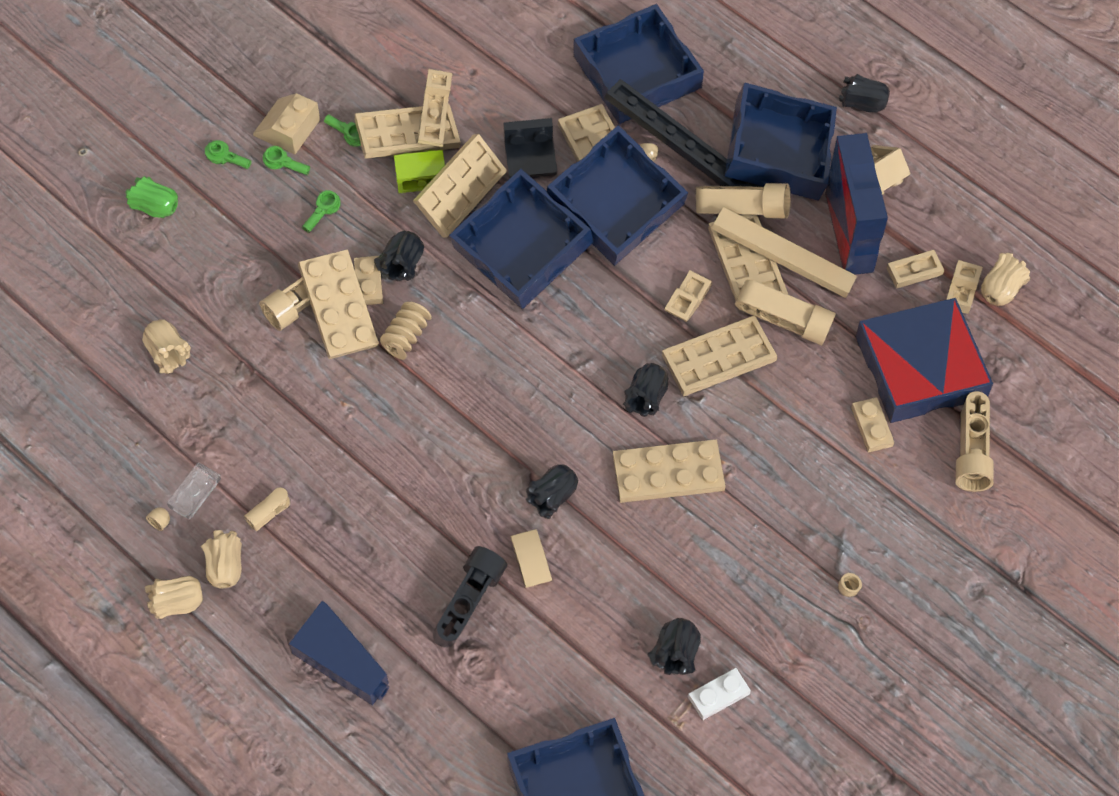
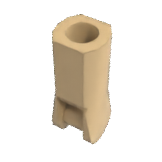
(268, 508)

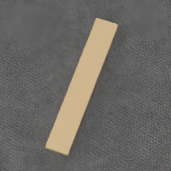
(784, 252)

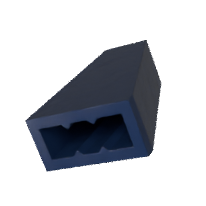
(337, 653)

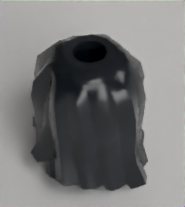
(864, 94)
(400, 256)
(646, 390)
(552, 489)
(676, 647)

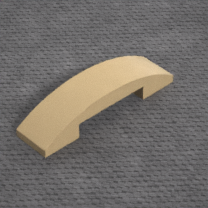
(435, 108)

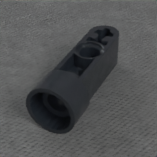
(483, 570)

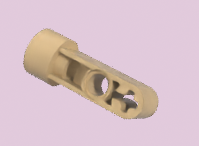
(771, 200)
(283, 306)
(785, 311)
(974, 465)

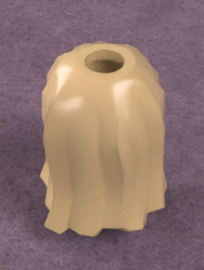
(1005, 280)
(165, 345)
(223, 559)
(174, 596)

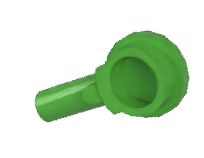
(349, 130)
(219, 152)
(276, 158)
(326, 203)

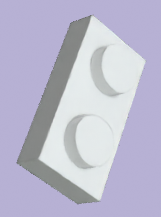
(719, 693)

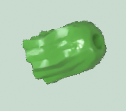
(152, 198)

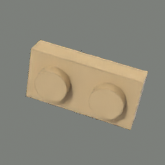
(915, 269)
(369, 279)
(872, 424)

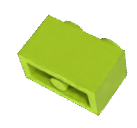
(417, 169)

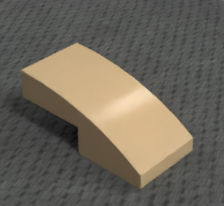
(964, 284)
(688, 296)
(531, 558)

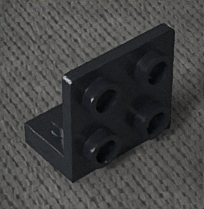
(530, 147)

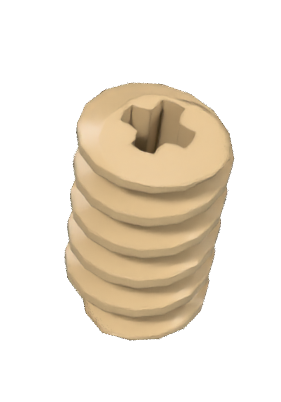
(404, 329)

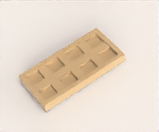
(585, 129)
(398, 132)
(460, 185)
(745, 264)
(338, 304)
(719, 355)
(668, 471)

